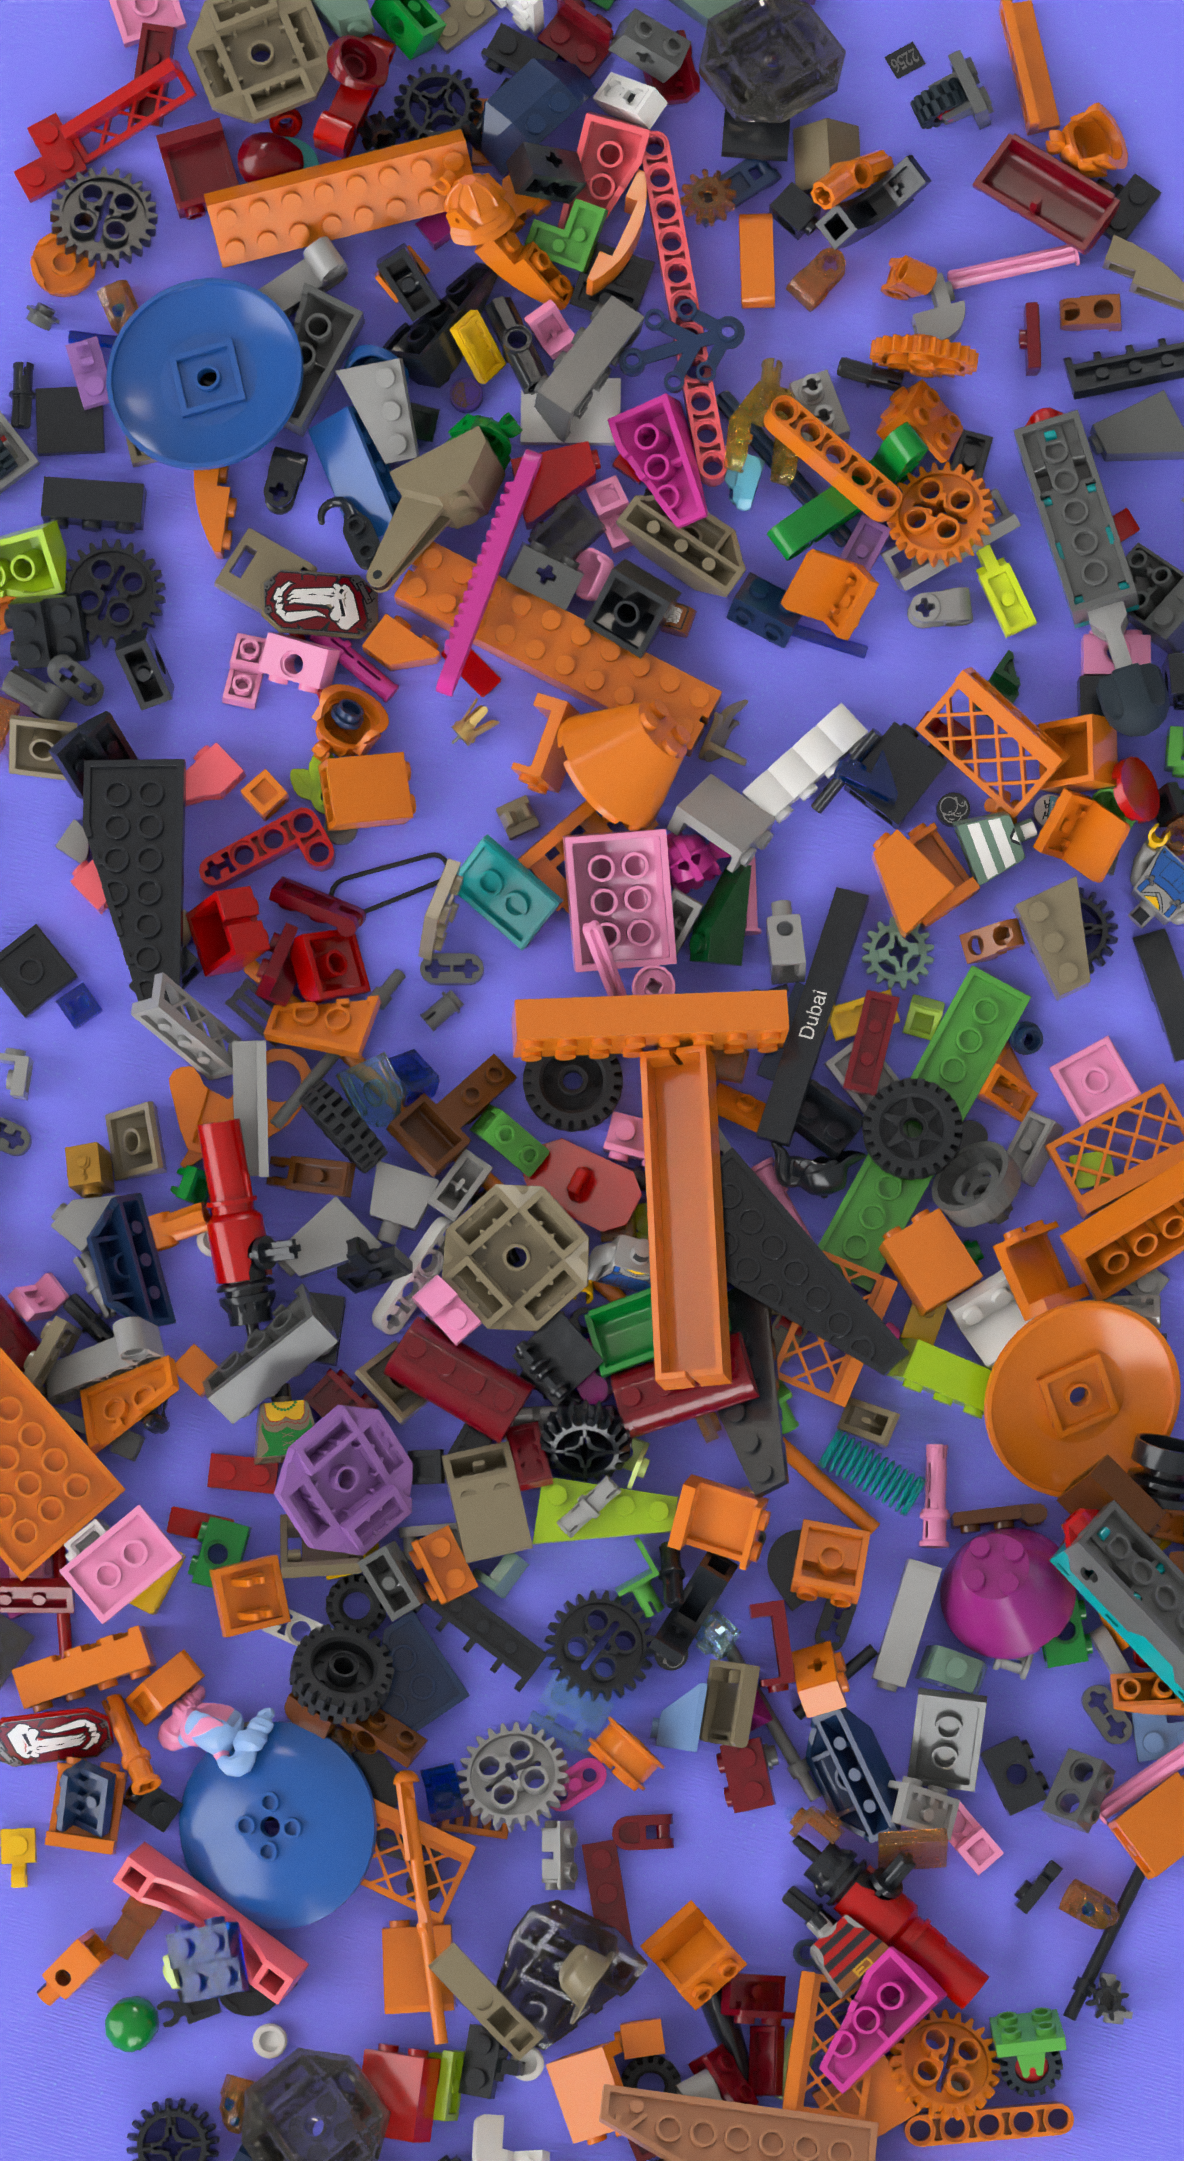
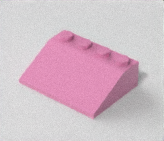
(627, 889)

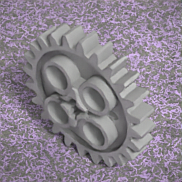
(500, 1752)

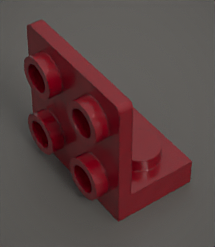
(578, 36)

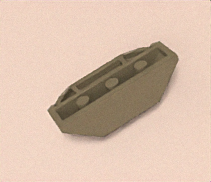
(698, 554)

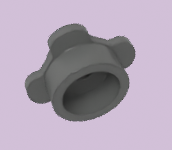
(42, 316)

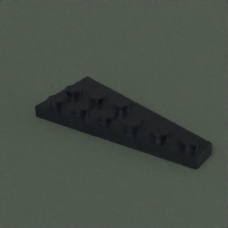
(756, 1423)

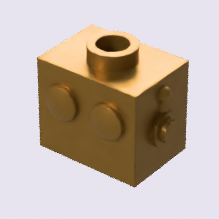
(89, 1170)

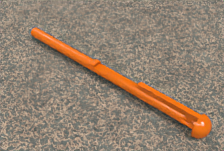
(413, 1852)

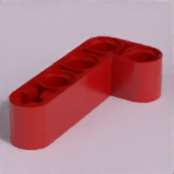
(338, 128)
(264, 855)

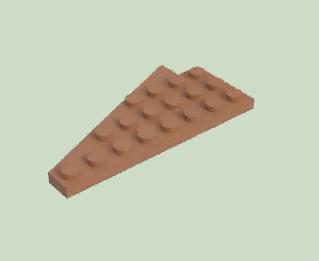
(720, 2130)

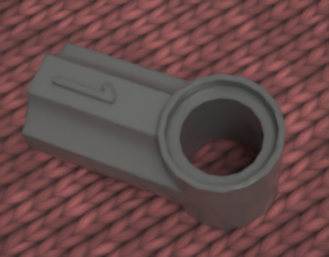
(42, 698)

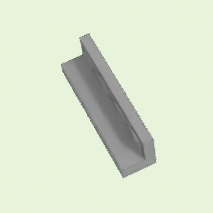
(918, 573)
(186, 1036)
(251, 1102)

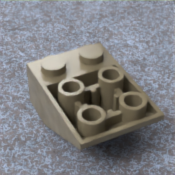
(486, 1502)

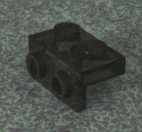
(568, 529)

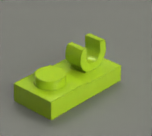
(447, 2095)

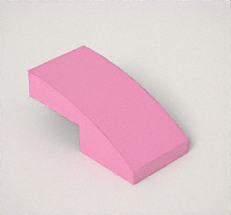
(609, 503)
(973, 1841)

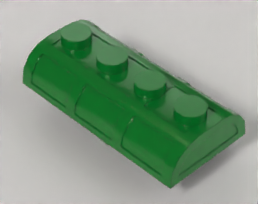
(623, 1332)

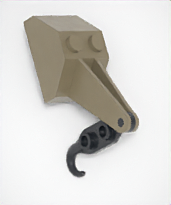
(438, 491)

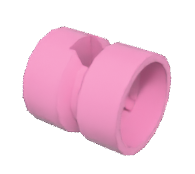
(652, 981)

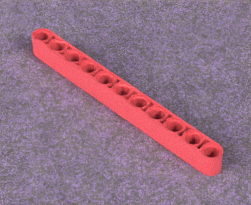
(675, 292)

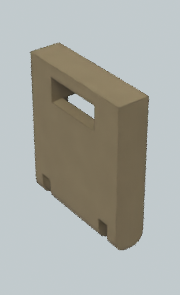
(266, 560)
(313, 1561)
(729, 1705)

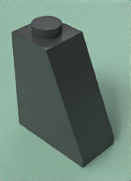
(1140, 432)

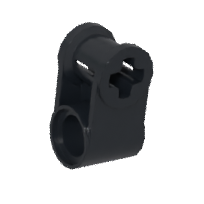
(284, 475)

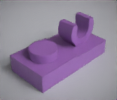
(89, 371)

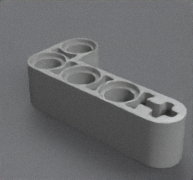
(320, 268)
(134, 1345)

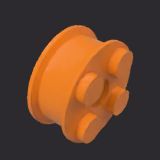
(627, 1753)

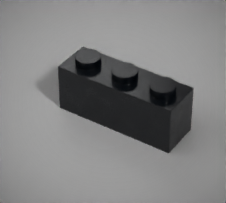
(94, 504)

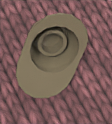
(580, 1974)

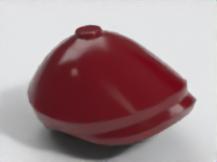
(357, 63)
(267, 156)

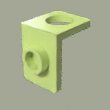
(637, 1462)

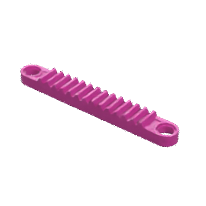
(487, 571)

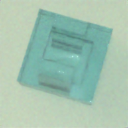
(717, 1635)

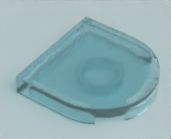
(373, 1090)

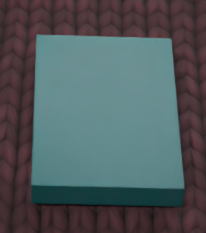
(506, 892)

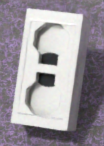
(630, 100)

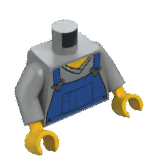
(1157, 883)
(620, 1264)

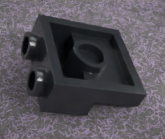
(46, 628)

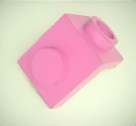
(550, 329)
(39, 1300)

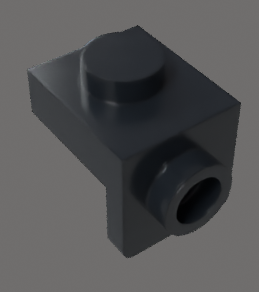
(154, 1807)

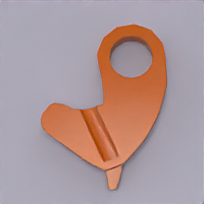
(199, 1105)

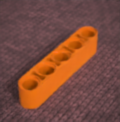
(837, 474)
(1005, 2127)

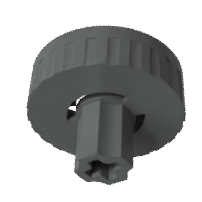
(986, 1197)

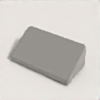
(1029, 1145)

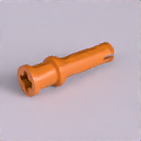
(135, 1757)

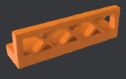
(1029, 66)

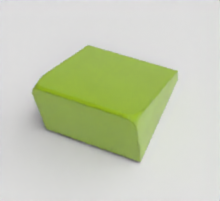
(923, 1017)
(1092, 1161)

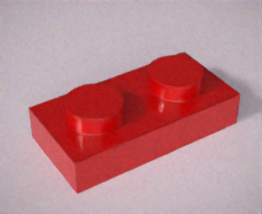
(241, 1474)

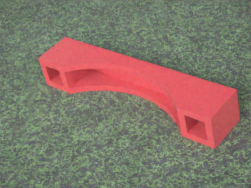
(206, 780)
(161, 1883)

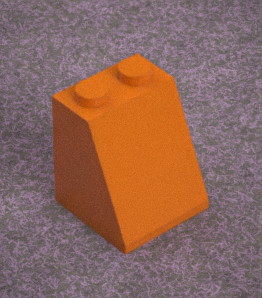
(404, 1967)

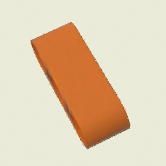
(756, 260)

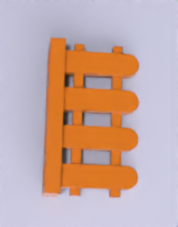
(545, 869)

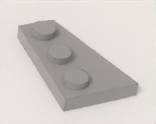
(384, 407)

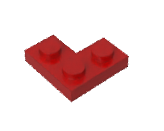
(58, 160)

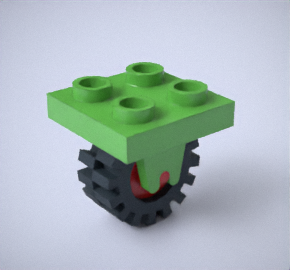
(1029, 2048)

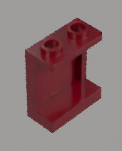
(196, 165)
(777, 1613)

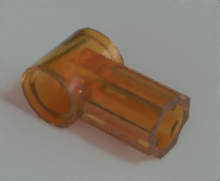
(131, 1927)

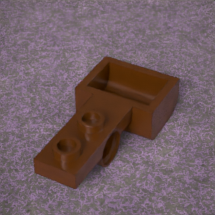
(434, 1130)
(368, 1736)

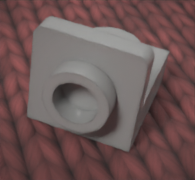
(18, 1079)
(1107, 1998)

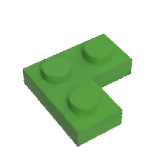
(576, 242)

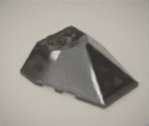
(536, 1954)

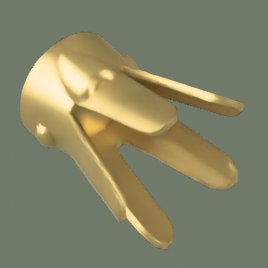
(465, 727)

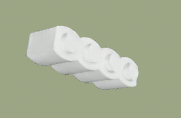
(806, 763)

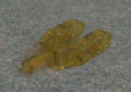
(753, 410)

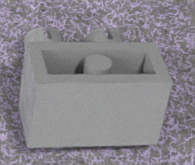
(820, 398)

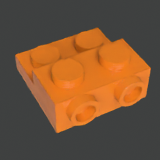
(830, 1563)

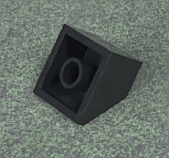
(632, 608)

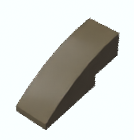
(1149, 274)

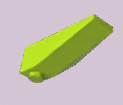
(33, 561)

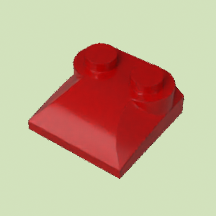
(328, 966)

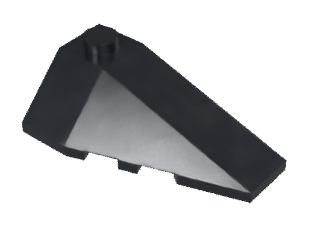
(428, 344)

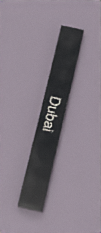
(812, 1017)

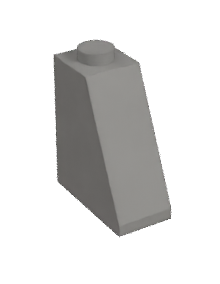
(325, 1239)

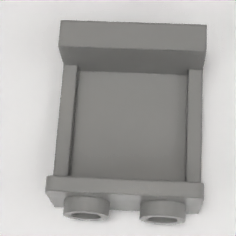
(725, 820)

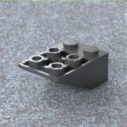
(1159, 598)

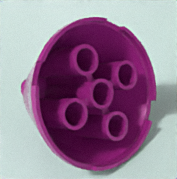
(1006, 1593)

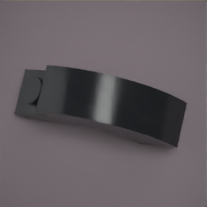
(875, 207)
(699, 1599)

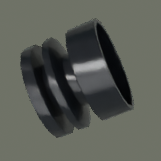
(1162, 1470)

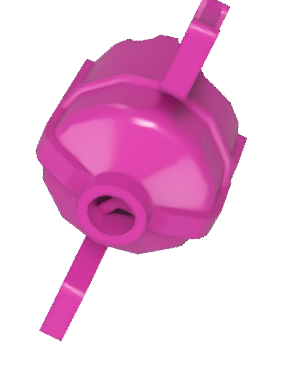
(692, 861)

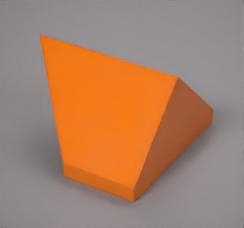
(1008, 1087)

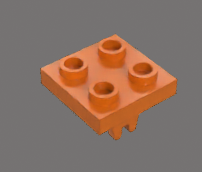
(250, 1595)

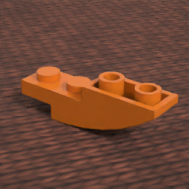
(526, 269)
(215, 507)
(1144, 1694)

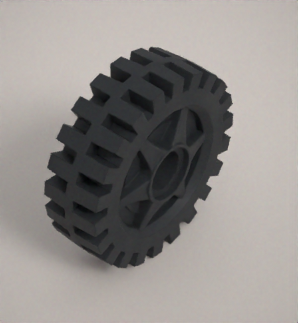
(918, 1102)
(575, 1108)
(343, 1126)
(364, 1676)

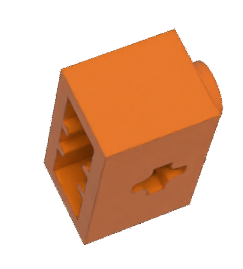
(820, 1678)

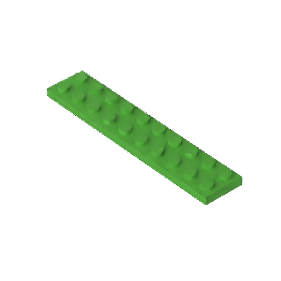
(957, 1061)

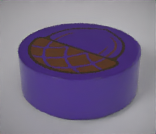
(466, 395)

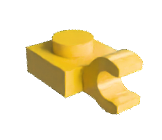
(18, 1849)

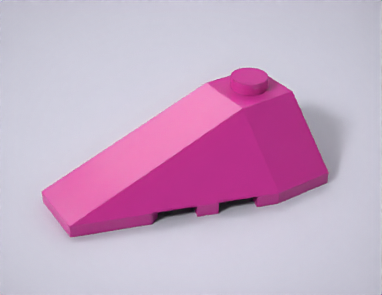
(662, 453)
(886, 2007)

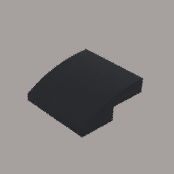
(755, 139)
(627, 286)
(92, 740)

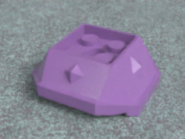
(373, 1484)

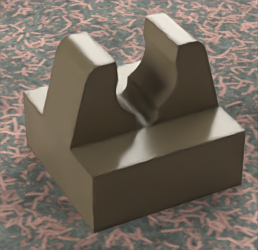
(517, 817)

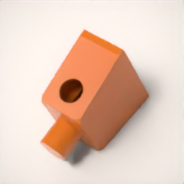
(81, 1960)

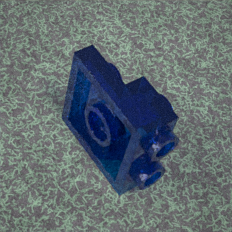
(208, 1959)

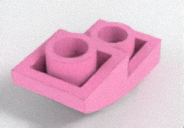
(243, 677)

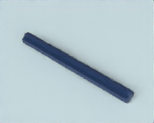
(764, 448)

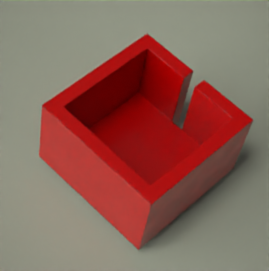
(227, 931)

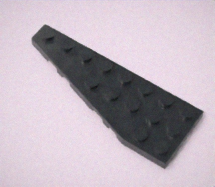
(138, 848)
(789, 1273)

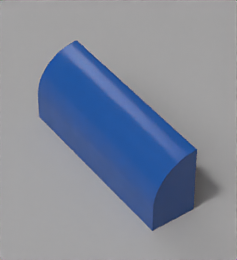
(356, 467)

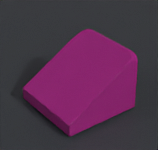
(435, 229)

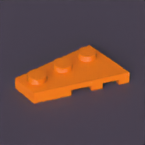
(329, 1028)
(125, 1399)

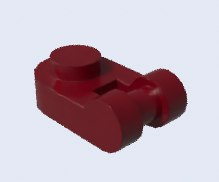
(630, 1832)

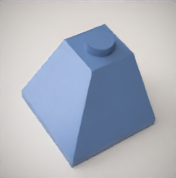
(681, 1721)

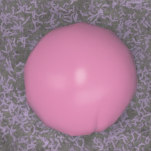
(596, 570)

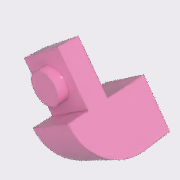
(446, 1310)

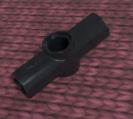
(508, 330)

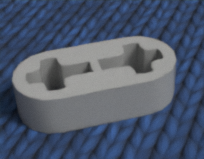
(1109, 1651)

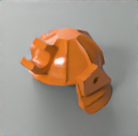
(1090, 143)
(475, 208)
(347, 742)

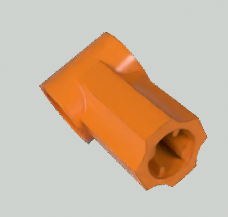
(178, 1225)

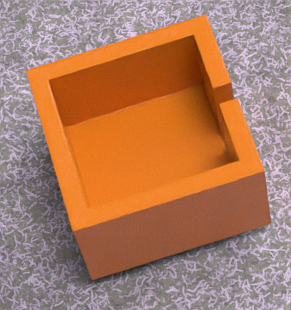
(1092, 752)

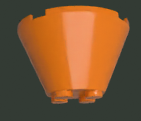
(624, 759)

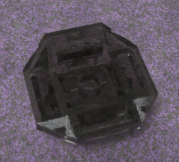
(777, 33)
(310, 2089)

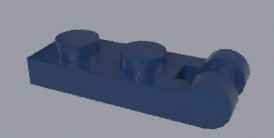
(744, 183)

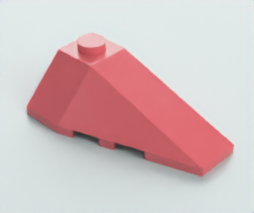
(609, 157)

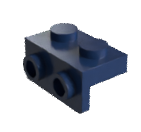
(760, 611)
(86, 1798)

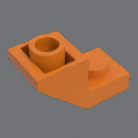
(164, 1687)

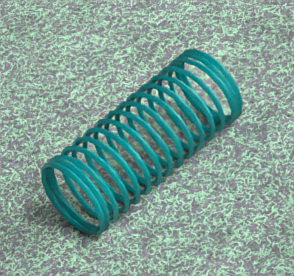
(830, 1451)

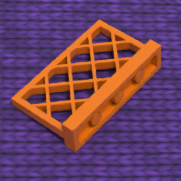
(1012, 721)
(1131, 1179)
(850, 1367)
(431, 1838)
(801, 2051)

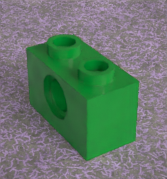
(409, 24)
(216, 1532)
(1070, 1651)

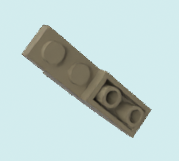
(485, 2001)

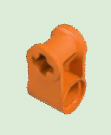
(909, 278)

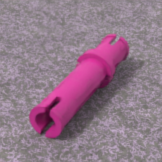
(359, 667)

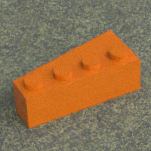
(84, 1668)

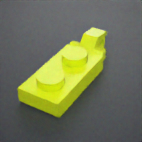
(1004, 593)

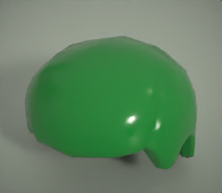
(131, 2023)

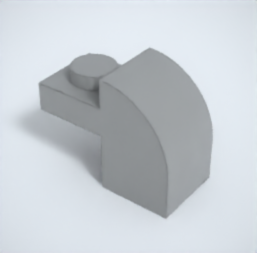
(946, 318)

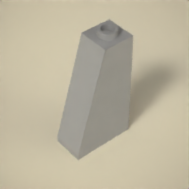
(905, 1624)

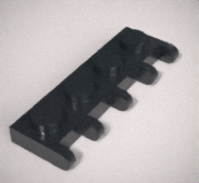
(1125, 370)
(491, 1634)

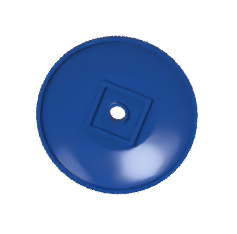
(197, 331)
(322, 1836)

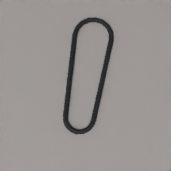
(389, 866)

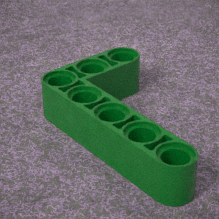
(829, 510)

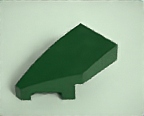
(1005, 679)

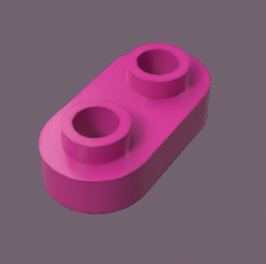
(578, 1787)

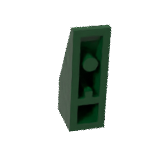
(722, 923)

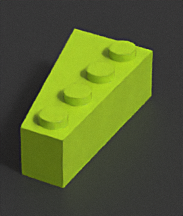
(943, 1375)
(625, 1515)

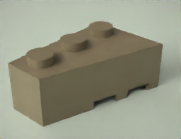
(1057, 936)

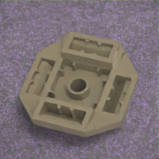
(234, 32)
(480, 1267)

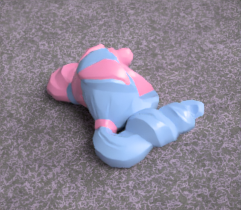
(217, 1731)

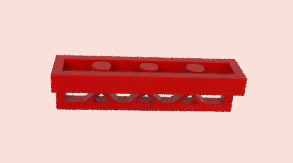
(121, 100)

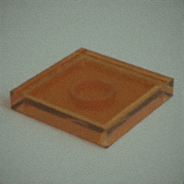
(926, 1846)

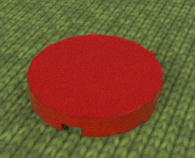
(1136, 790)

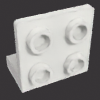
(988, 1316)

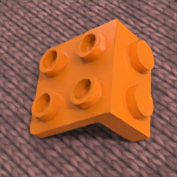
(927, 415)
(831, 592)
(1082, 834)

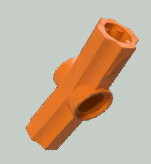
(850, 176)

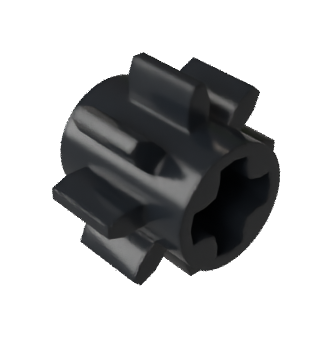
(379, 131)
(1115, 2004)

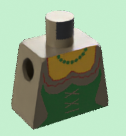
(280, 1426)

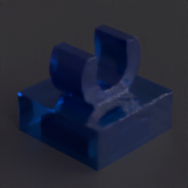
(79, 1006)

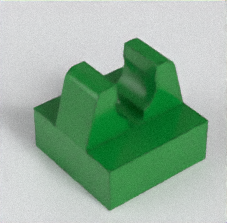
(192, 1186)

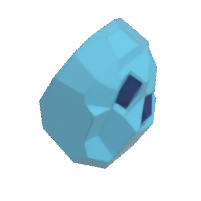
(744, 485)

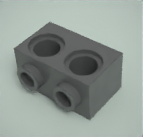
(1071, 1788)

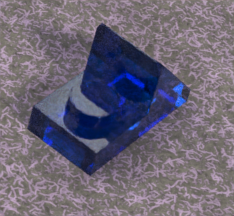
(877, 783)
(415, 1076)
(443, 1790)

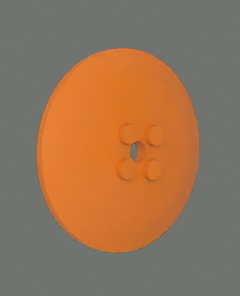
(1127, 1385)

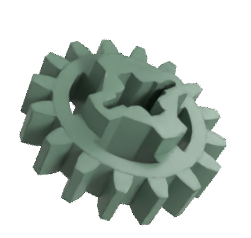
(882, 956)

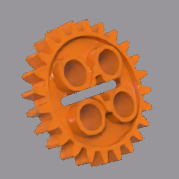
(924, 355)
(953, 489)
(974, 2075)

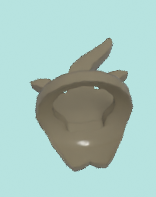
(718, 734)

